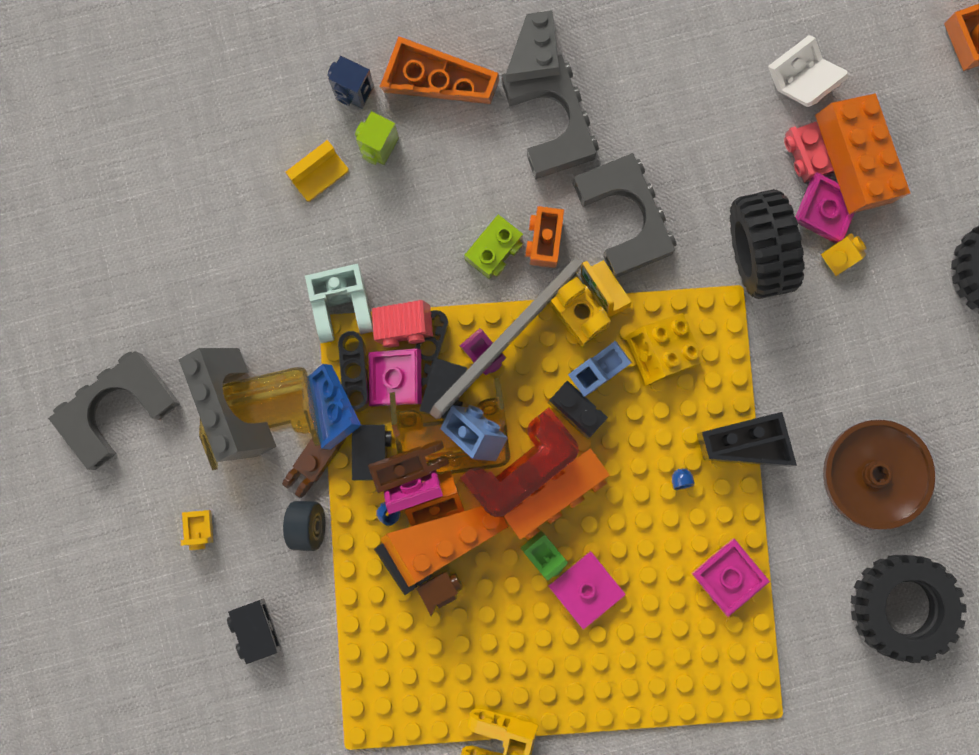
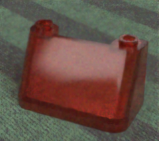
(552, 453)

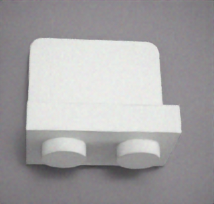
(805, 74)

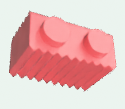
(402, 323)

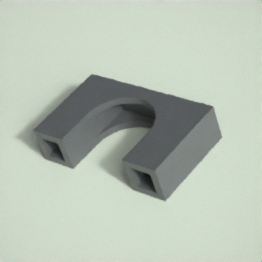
(575, 144)
(626, 179)
(77, 418)
(228, 435)

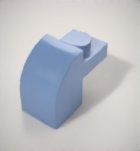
(600, 368)

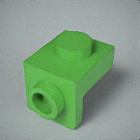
(544, 555)

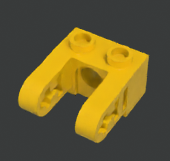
(572, 296)
(516, 734)

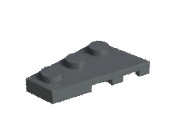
(535, 49)

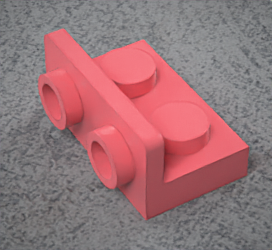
(808, 151)

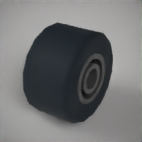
(304, 525)

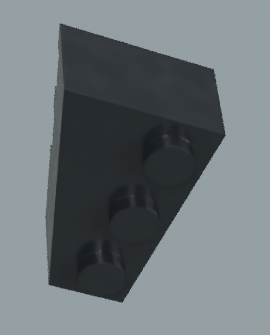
(750, 442)

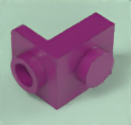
(477, 345)

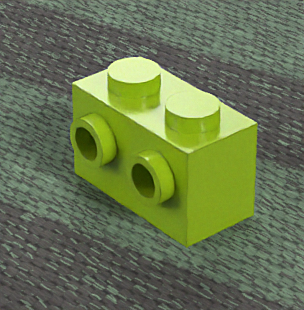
(376, 138)
(494, 247)

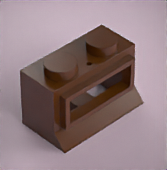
(440, 591)

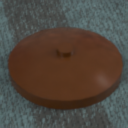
(879, 474)

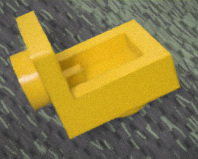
(844, 254)
(197, 529)

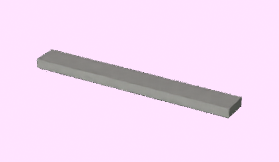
(505, 339)

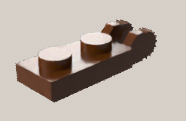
(311, 464)
(406, 466)

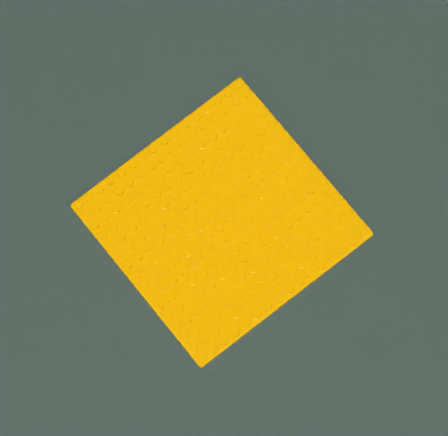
(507, 639)

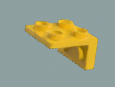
(664, 348)

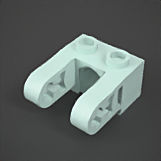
(336, 288)

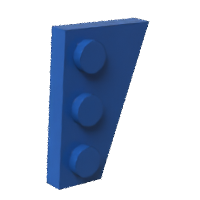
(332, 407)

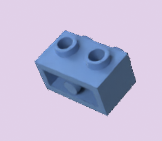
(474, 432)

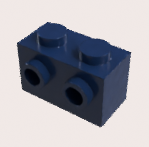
(350, 82)

